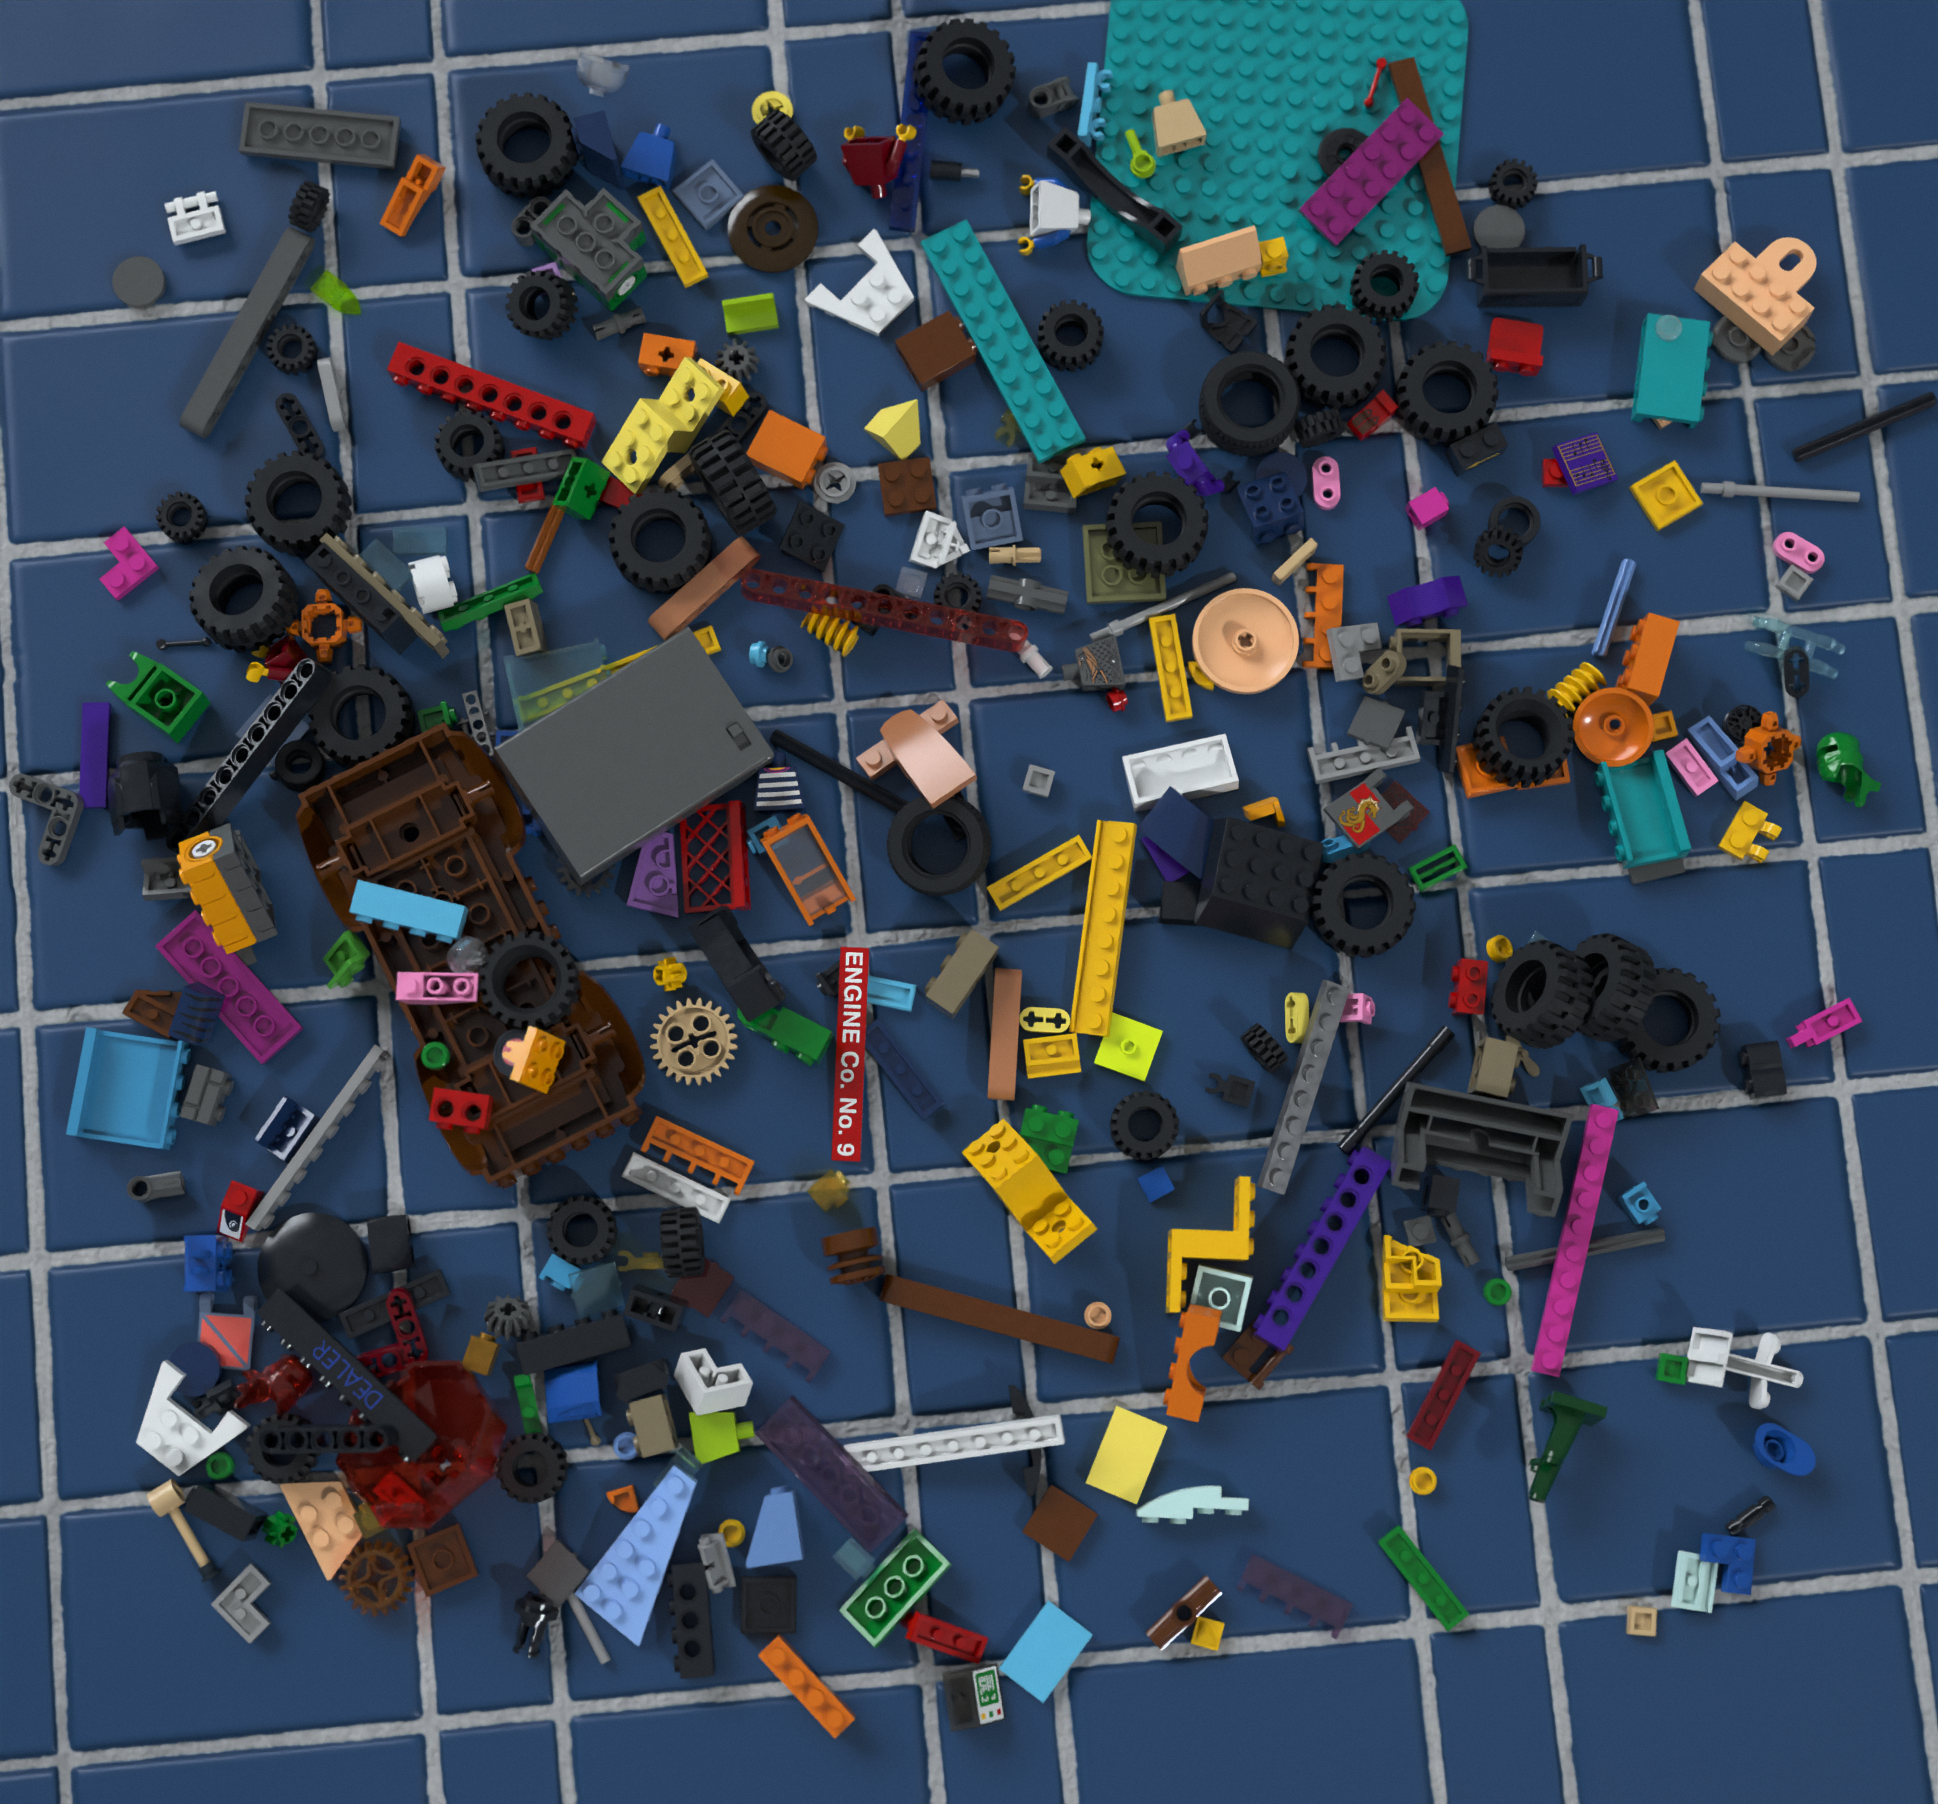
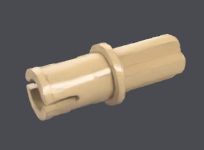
(1014, 555)

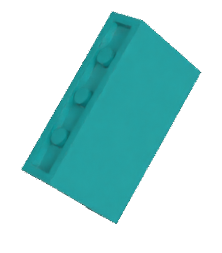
(1672, 373)
(1643, 811)

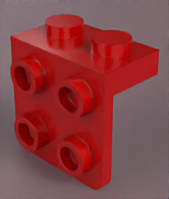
(1515, 346)

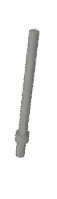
(1729, 489)
(1117, 627)

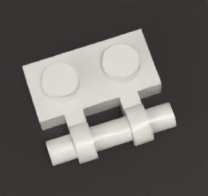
(198, 223)

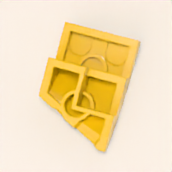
(1409, 1283)

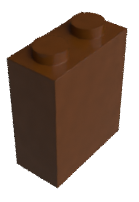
(936, 350)

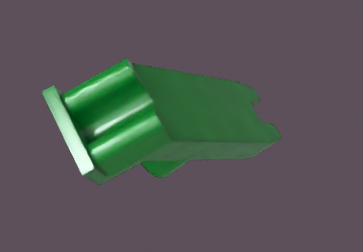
(527, 1404)

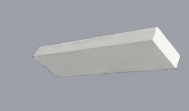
(676, 1187)

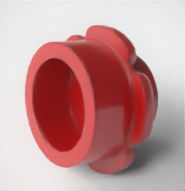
(1116, 699)

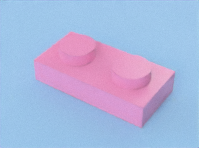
(1691, 767)

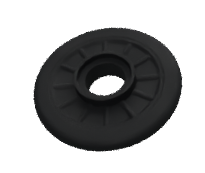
(1335, 142)

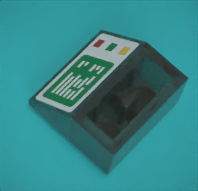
(973, 1696)

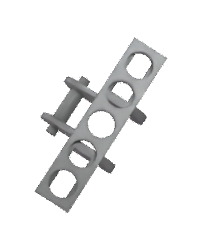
(474, 717)

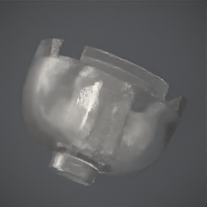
(601, 74)

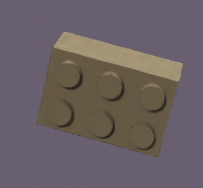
(960, 973)

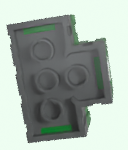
(594, 244)

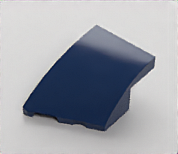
(1180, 830)

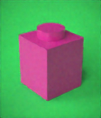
(1427, 508)

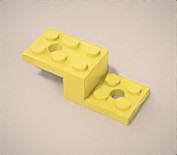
(662, 425)

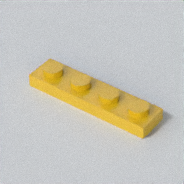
(672, 237)
(1170, 668)
(1039, 873)

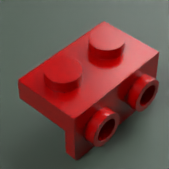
(1469, 987)

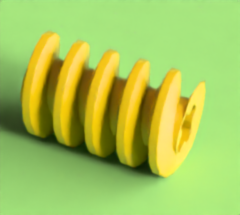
(832, 631)
(1576, 686)

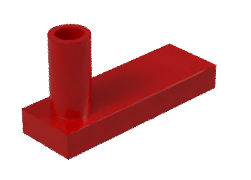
(944, 1636)

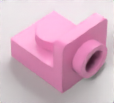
(1358, 1008)

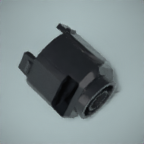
(144, 794)

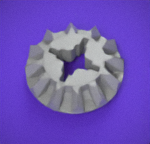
(837, 471)

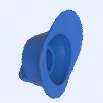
(1783, 1450)

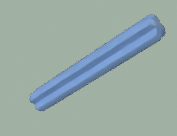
(1613, 608)

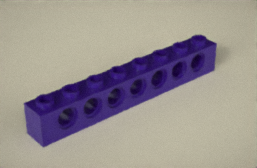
(1374, 1168)

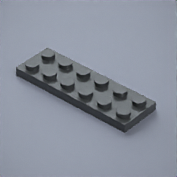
(320, 135)

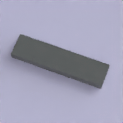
(522, 470)

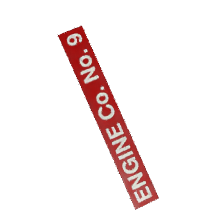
(850, 1054)

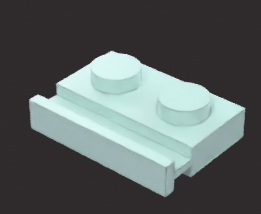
(1694, 1583)

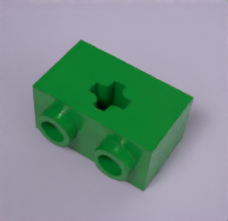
(581, 488)

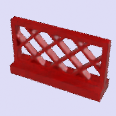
(738, 858)

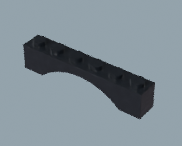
(1141, 216)

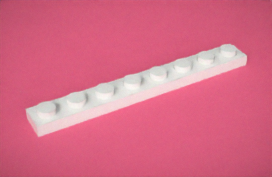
(958, 1443)

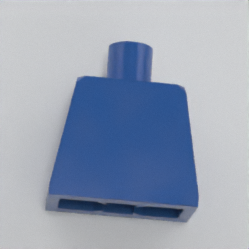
(651, 158)

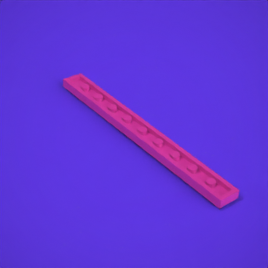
(1574, 1240)

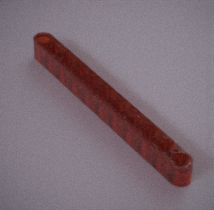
(873, 601)

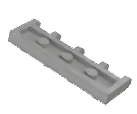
(1363, 758)

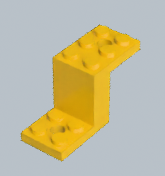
(1029, 1190)
(1210, 1244)

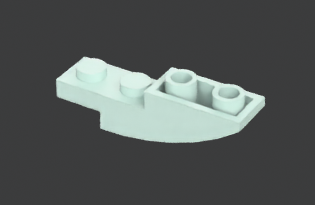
(1180, 1503)

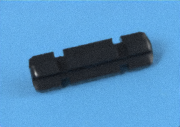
(1750, 1516)

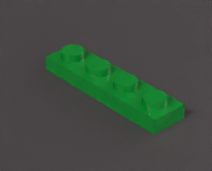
(489, 602)
(1422, 1578)

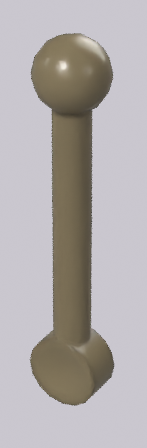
(595, 1440)

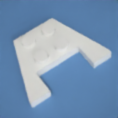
(875, 298)
(174, 1433)

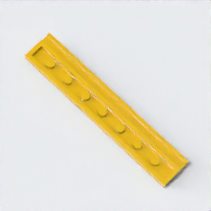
(1103, 928)

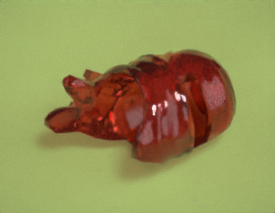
(281, 1381)

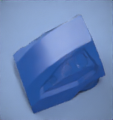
(572, 1392)

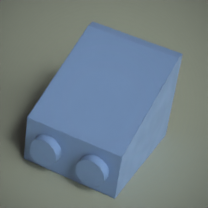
(777, 1530)

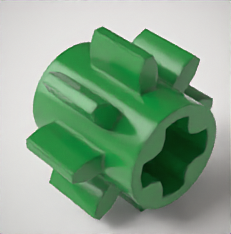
(279, 1529)

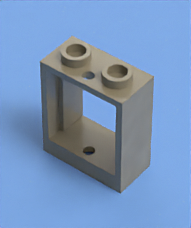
(1453, 652)

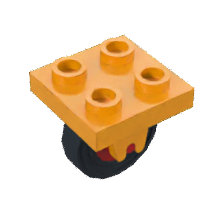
(529, 1057)

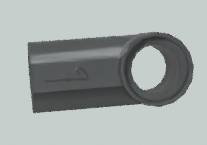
(158, 1185)

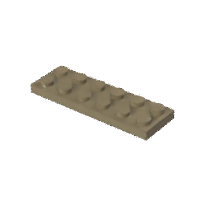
(416, 620)

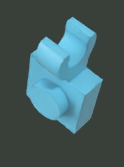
(1601, 1094)

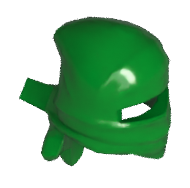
(1843, 763)

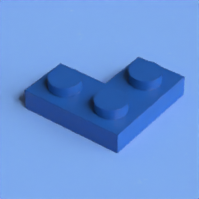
(1737, 1560)

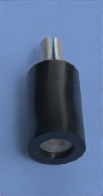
(951, 171)

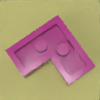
(133, 567)

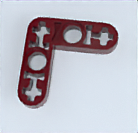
(401, 1349)

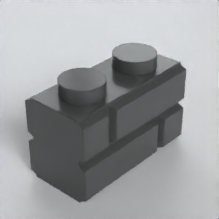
(207, 1095)

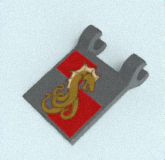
(1364, 813)

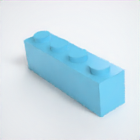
(408, 910)

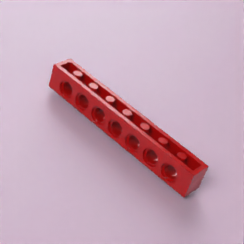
(408, 358)

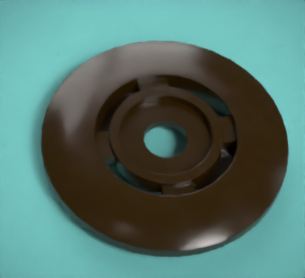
(780, 251)

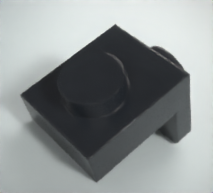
(829, 980)

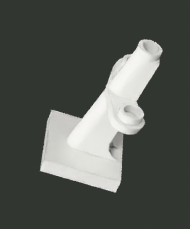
(1711, 1358)

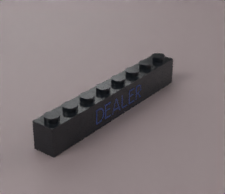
(347, 1374)

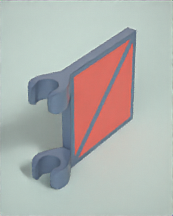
(229, 1333)

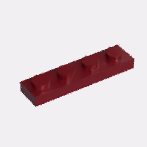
(1443, 1395)

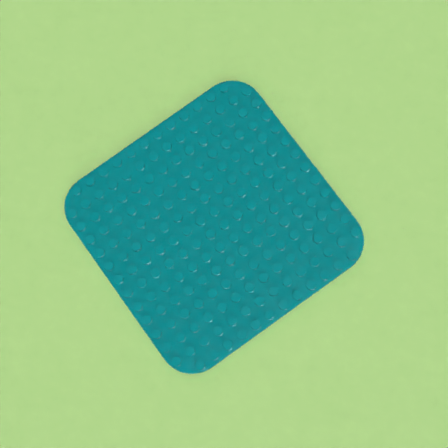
(1267, 93)

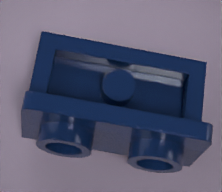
(287, 1129)

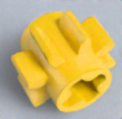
(670, 974)

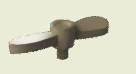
(1529, 1065)

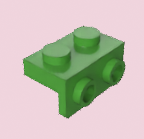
(346, 959)

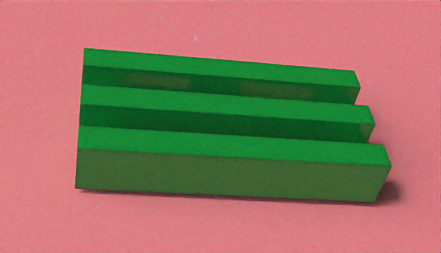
(1417, 878)

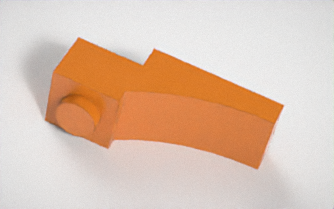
(412, 193)

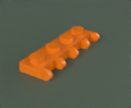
(1327, 611)
(699, 1152)

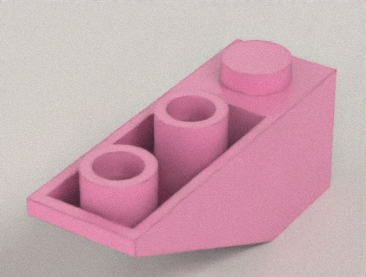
(436, 988)

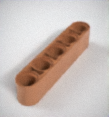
(704, 588)
(1004, 1034)

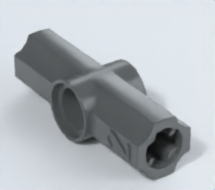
(1027, 594)

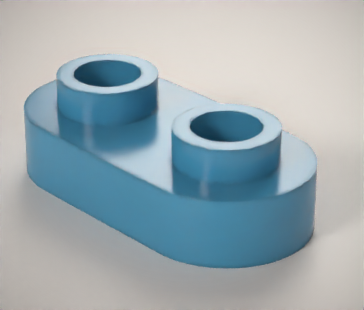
(1339, 848)

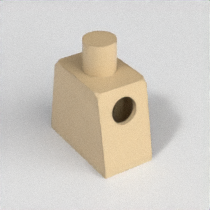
(1176, 125)

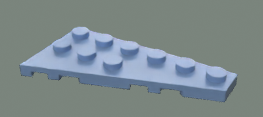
(633, 1569)

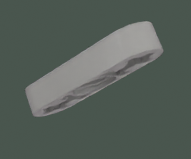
(332, 394)

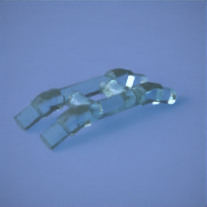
(1786, 630)

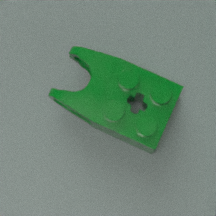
(154, 690)
(791, 1033)

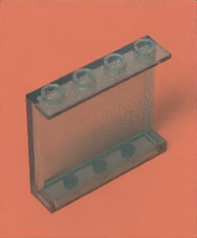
(552, 678)

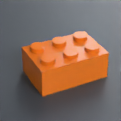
(1648, 656)

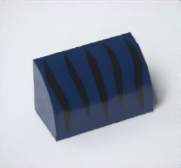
(196, 1014)

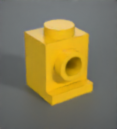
(1273, 256)

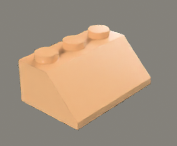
(1219, 261)

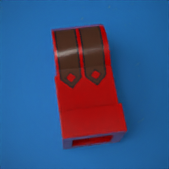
(1373, 416)

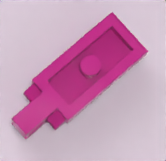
(1825, 1024)

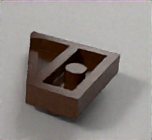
(153, 1009)

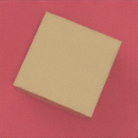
(1641, 1620)

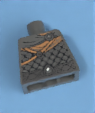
(1097, 666)

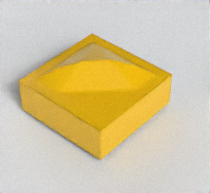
(1207, 1633)

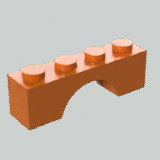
(1199, 1331)
(806, 1686)

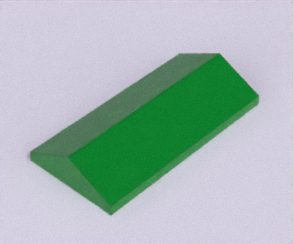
(895, 1587)

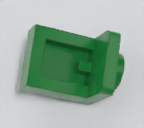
(437, 715)

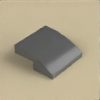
(1046, 486)

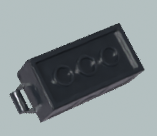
(1532, 276)
(736, 963)

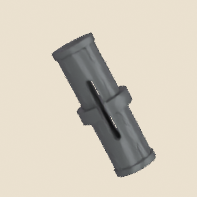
(619, 323)
(1460, 1239)

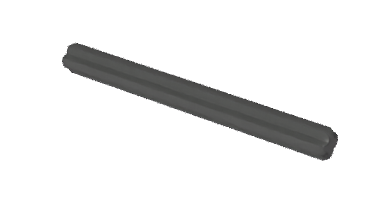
(1595, 1247)

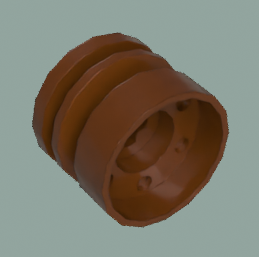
(853, 1256)

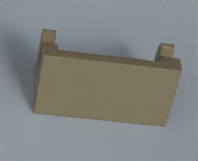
(526, 627)

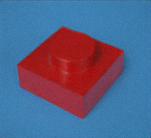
(1552, 474)

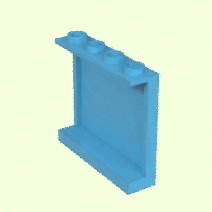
(128, 1089)

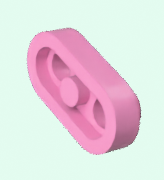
(1325, 482)
(1798, 553)

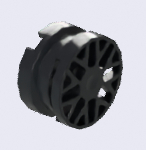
(1740, 721)

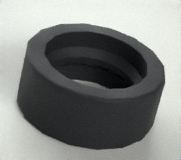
(1523, 505)

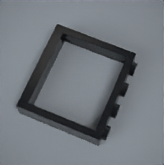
(361, 598)

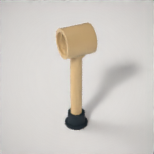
(167, 1500)

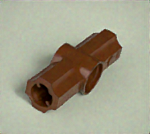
(1169, 1626)

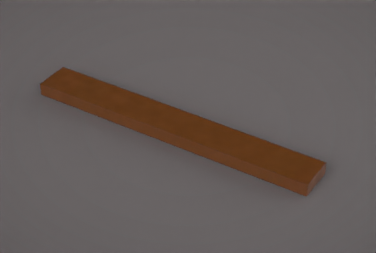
(1433, 165)

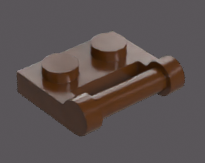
(1246, 1351)

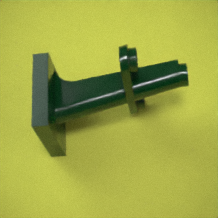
(1568, 1417)

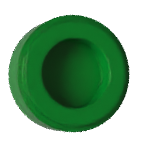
(435, 1056)
(1497, 1292)
(220, 1465)

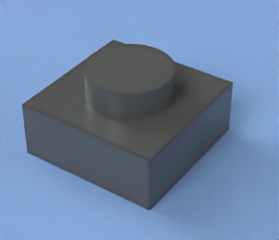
(1419, 1231)

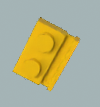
(1052, 1056)

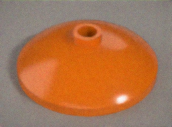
(1603, 742)

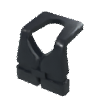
(1233, 329)

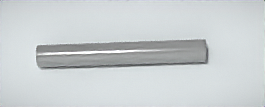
(588, 1628)

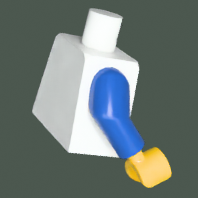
(1052, 212)

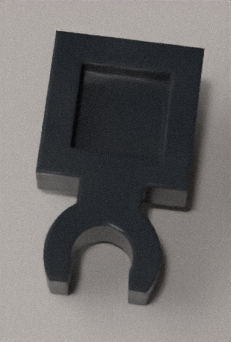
(1234, 1090)

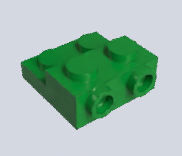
(1050, 1136)

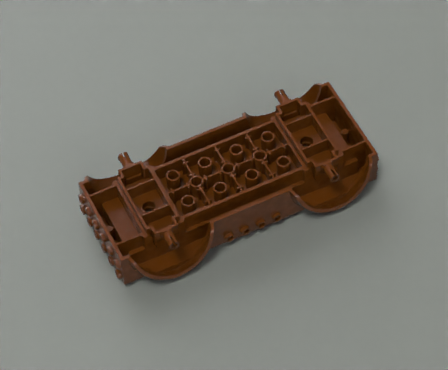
(468, 858)

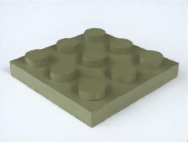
(1107, 578)

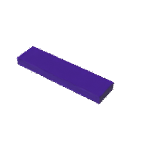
(95, 754)

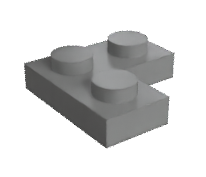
(1345, 646)
(237, 1605)

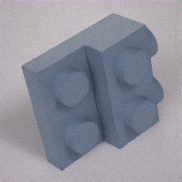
(991, 516)

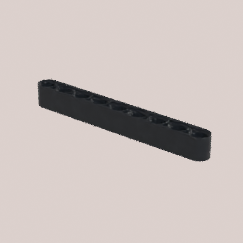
(252, 752)

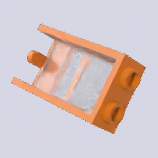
(806, 867)

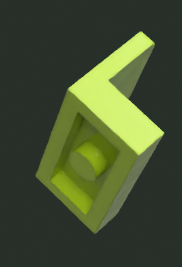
(750, 314)

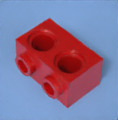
(462, 1104)

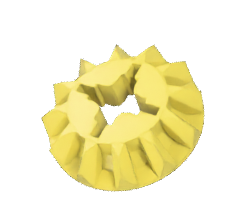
(775, 100)

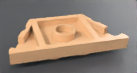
(326, 1520)

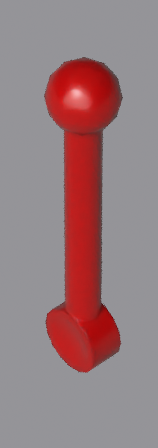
(1380, 64)

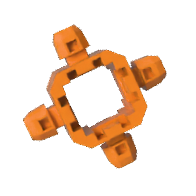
(324, 607)
(1758, 738)

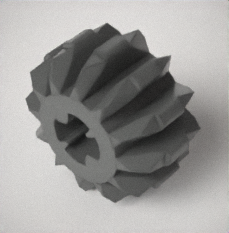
(741, 352)
(507, 1317)

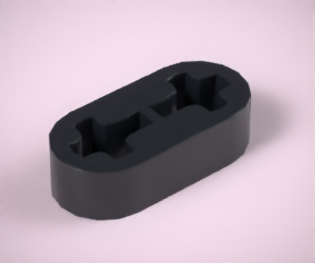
(1790, 671)

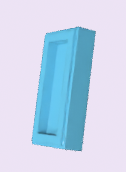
(890, 993)

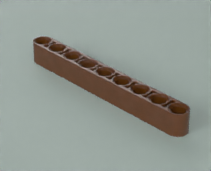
(999, 1318)

